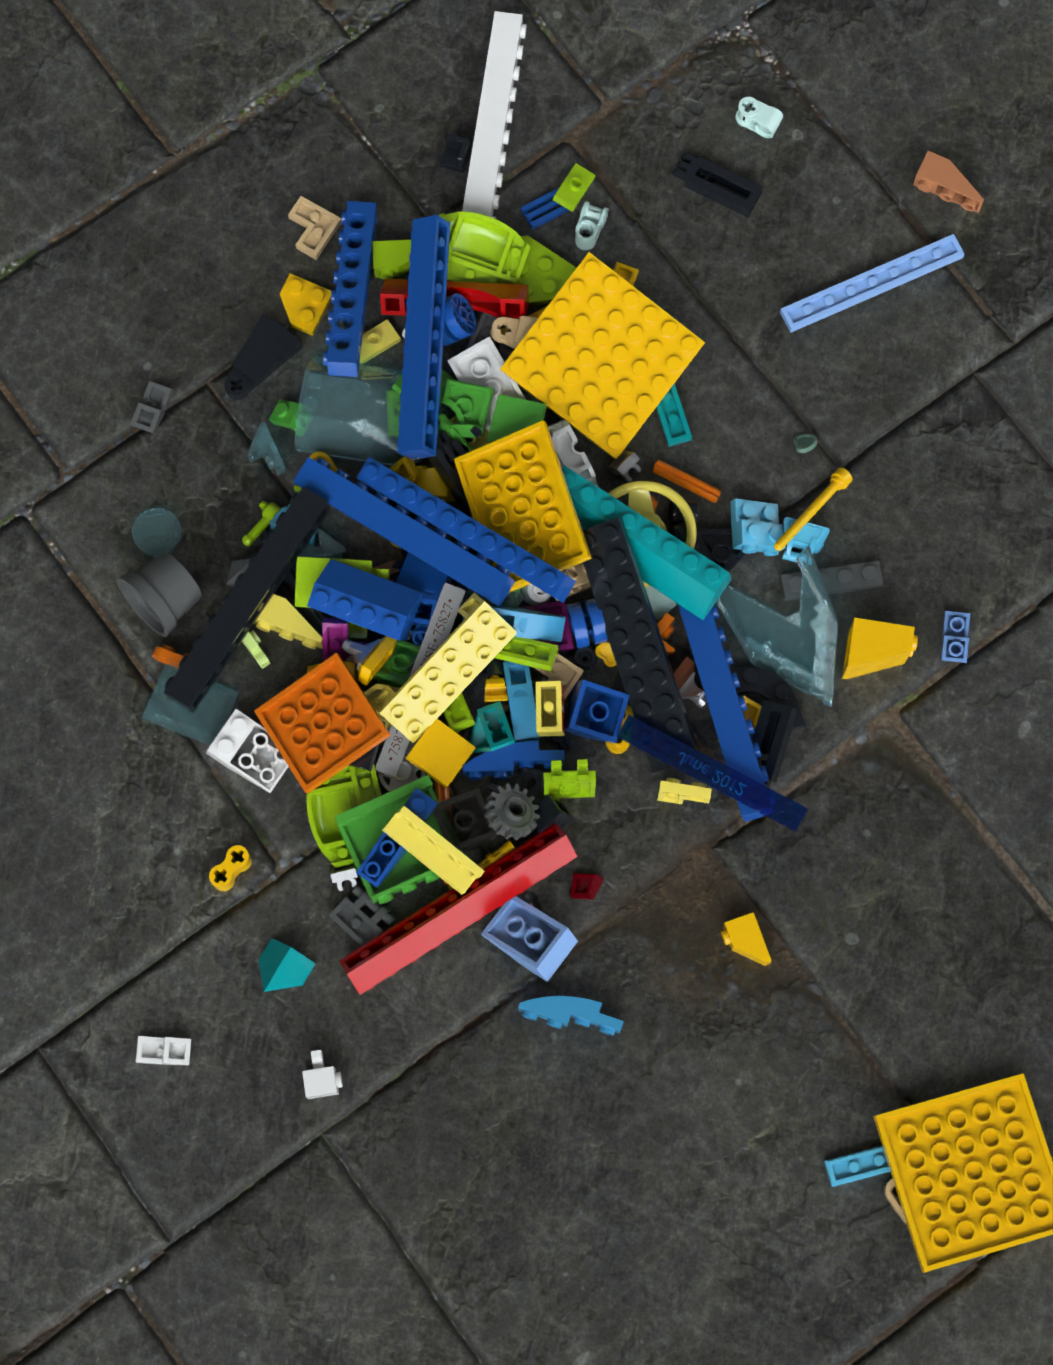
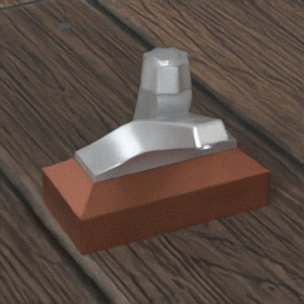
(684, 677)

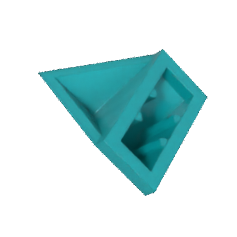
(491, 729)
(283, 967)

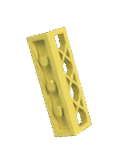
(432, 850)

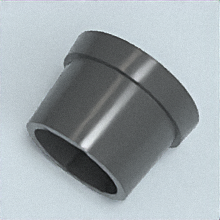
(160, 592)

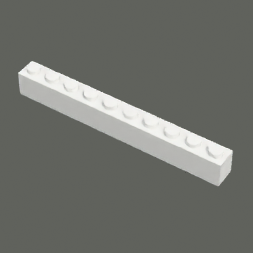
(494, 114)

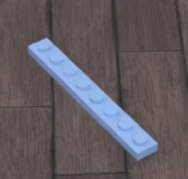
(872, 283)

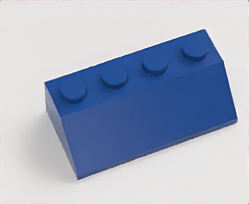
(365, 600)

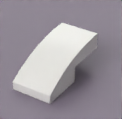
(163, 1050)

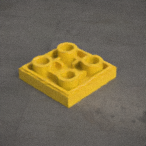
(440, 753)

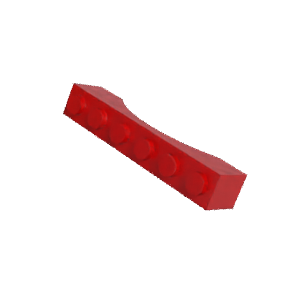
(490, 298)

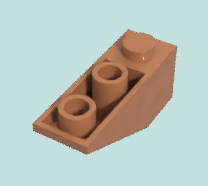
(945, 180)

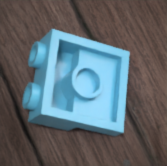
(755, 526)

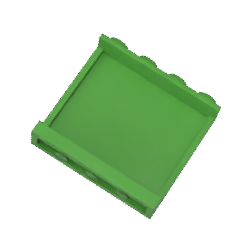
(363, 827)

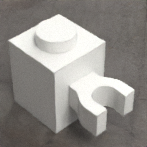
(321, 1080)

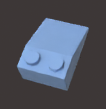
(530, 937)

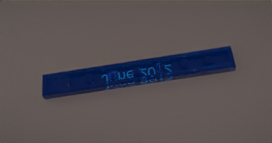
(712, 773)

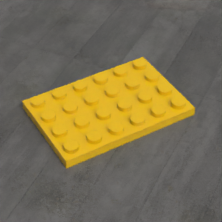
(524, 497)

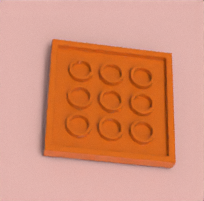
(322, 723)

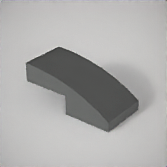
(152, 408)

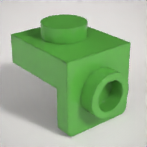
(285, 414)

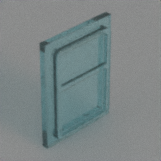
(206, 720)

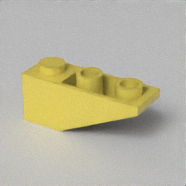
(288, 622)

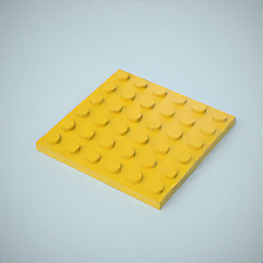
(602, 356)
(970, 1171)

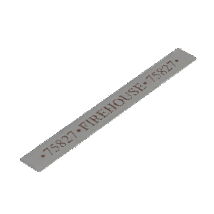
(436, 634)

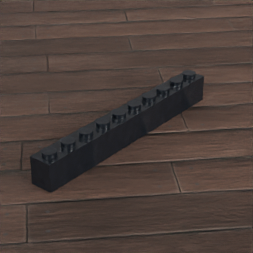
(247, 600)

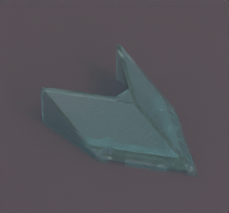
(794, 646)

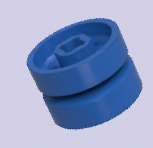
(459, 319)
(586, 623)

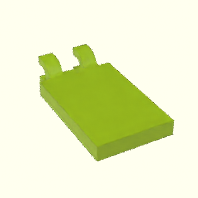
(310, 568)
(570, 783)

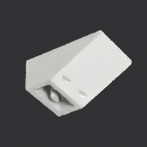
(248, 751)

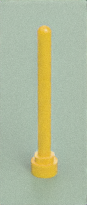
(839, 480)

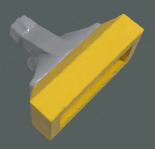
(369, 657)

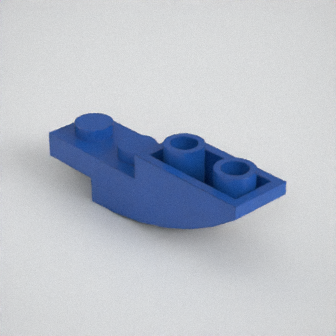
(501, 762)
(388, 852)

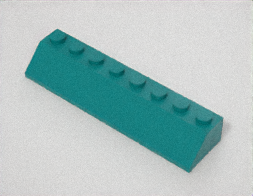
(661, 558)

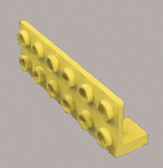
(446, 670)

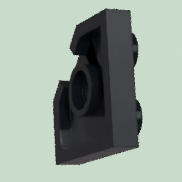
(717, 547)

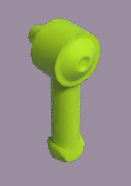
(269, 510)

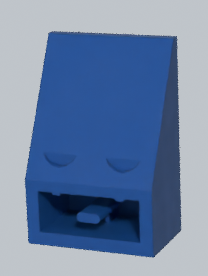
(426, 579)

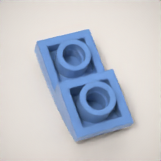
(955, 636)

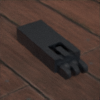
(728, 188)
(450, 476)
(773, 735)

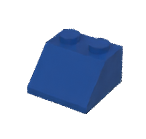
(595, 712)

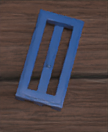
(539, 202)

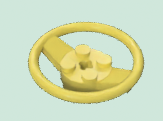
(641, 503)

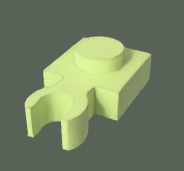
(251, 642)

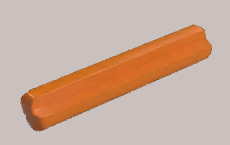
(687, 481)

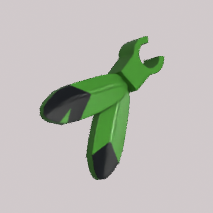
(459, 431)

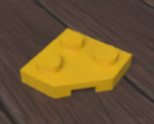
(304, 303)

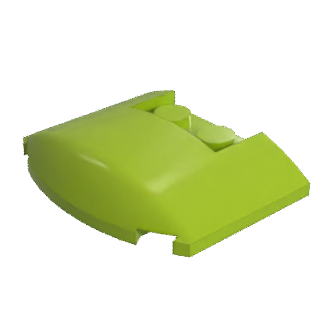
(484, 250)
(336, 795)

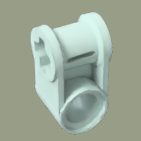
(759, 117)
(591, 222)

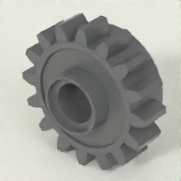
(511, 812)

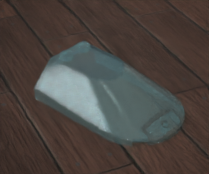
(350, 414)

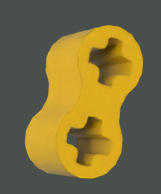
(230, 868)

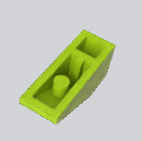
(391, 258)

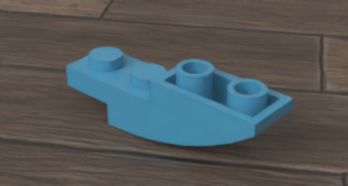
(532, 623)
(520, 701)
(560, 1009)

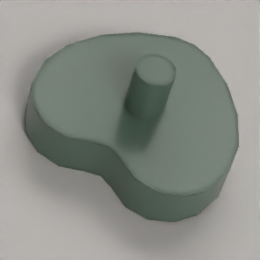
(805, 442)

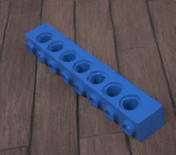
(353, 272)

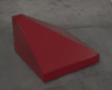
(585, 886)

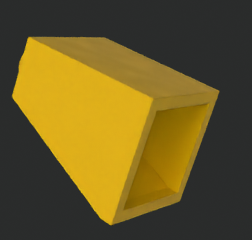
(877, 646)

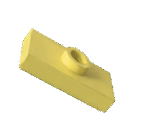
(378, 340)

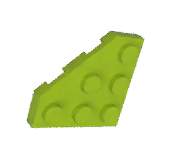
(543, 273)

